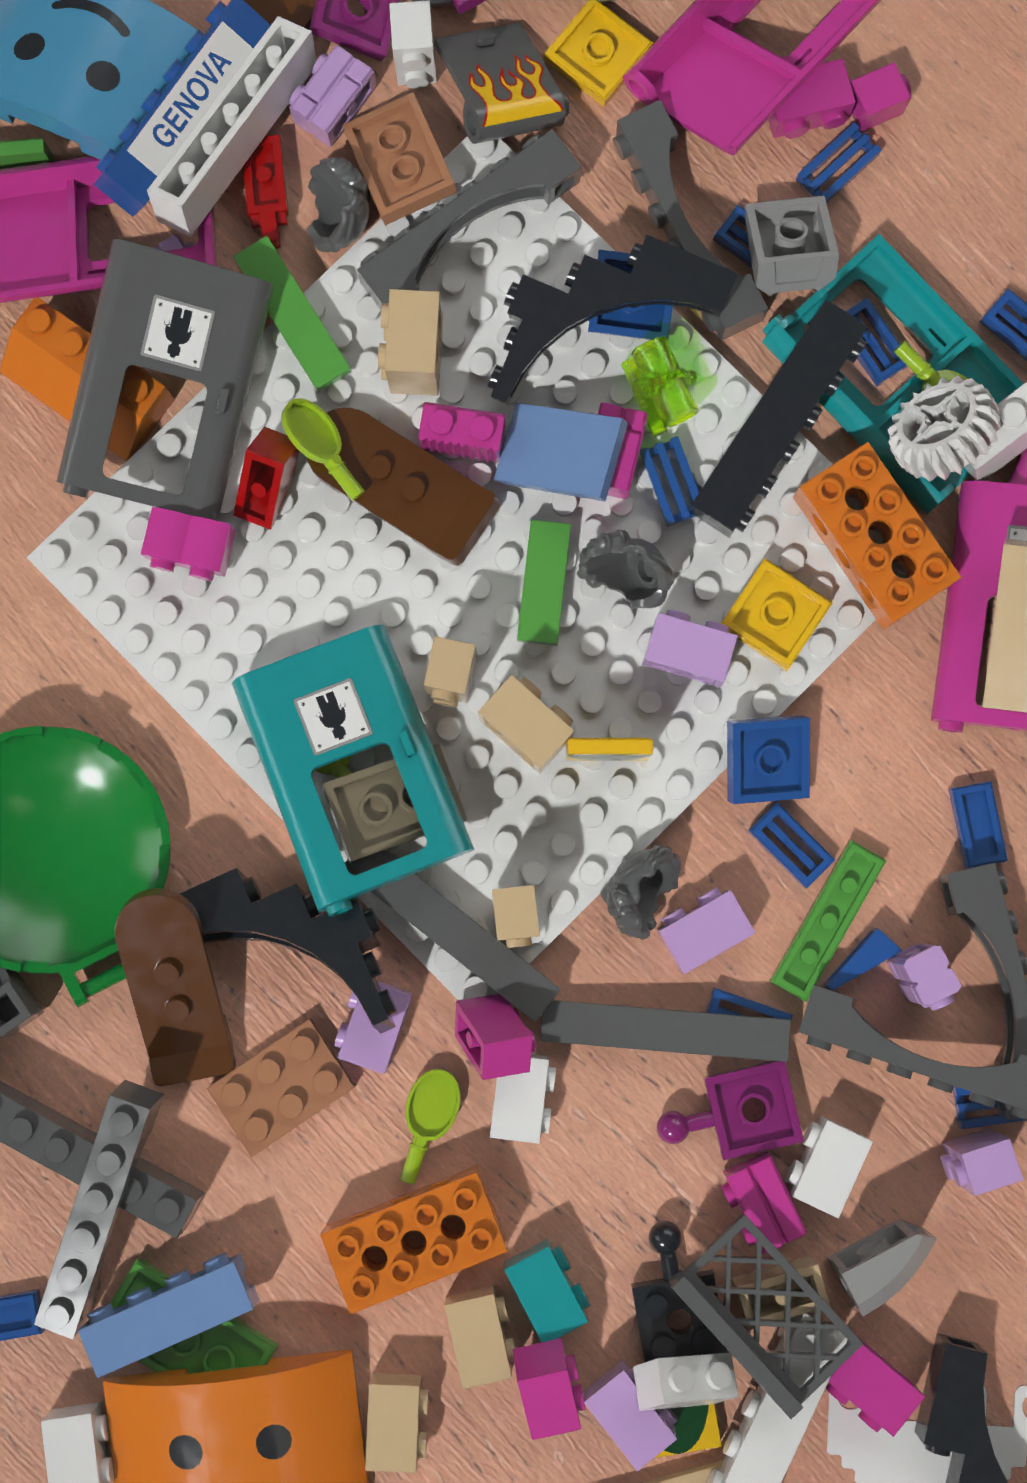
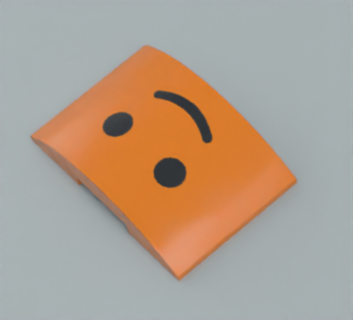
(239, 1424)

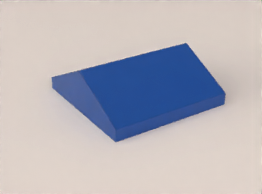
(632, 322)

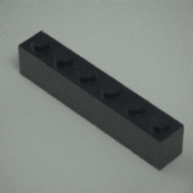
(778, 418)

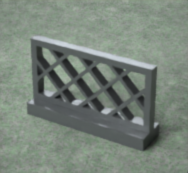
(739, 1341)

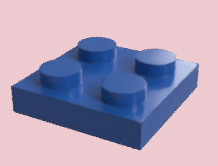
(768, 759)

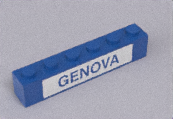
(180, 105)

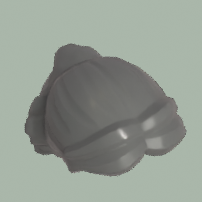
(340, 202)
(628, 567)
(636, 887)

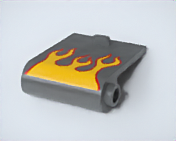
(502, 83)

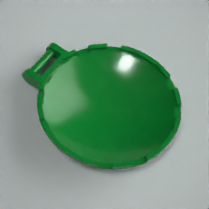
(74, 847)

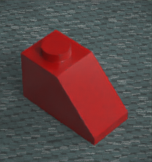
(265, 477)

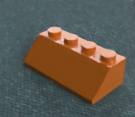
(47, 361)

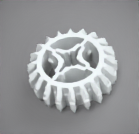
(944, 428)

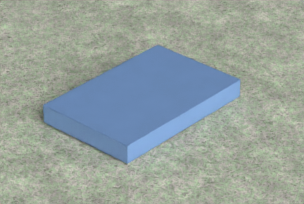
(561, 451)

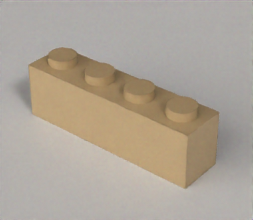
(1008, 649)

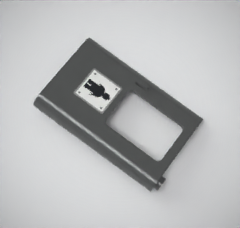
(182, 323)

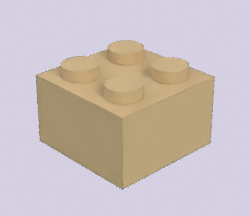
(413, 342)
(526, 722)

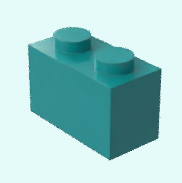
(546, 1290)

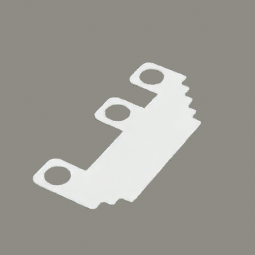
(904, 1457)

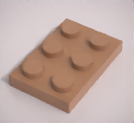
(399, 158)
(281, 1087)

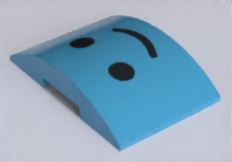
(85, 64)

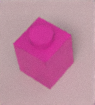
(880, 96)

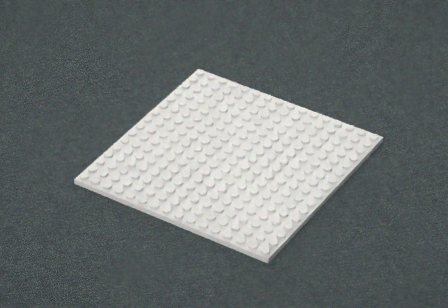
(344, 569)

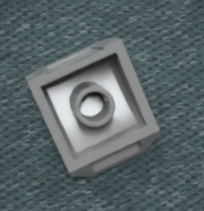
(791, 244)
(881, 1263)

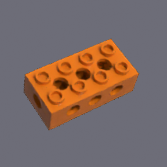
(887, 512)
(409, 1266)

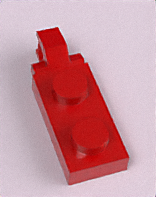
(267, 188)

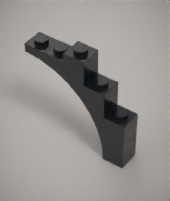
(658, 277)
(234, 910)
(954, 1412)

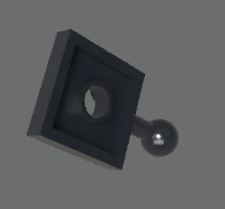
(657, 1300)

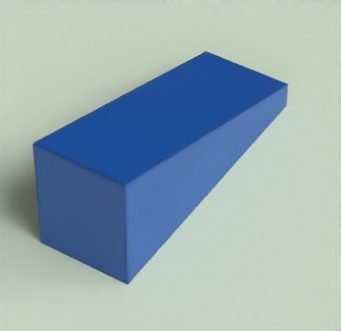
(867, 954)

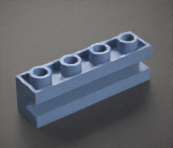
(168, 1314)

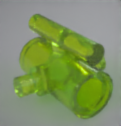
(660, 385)

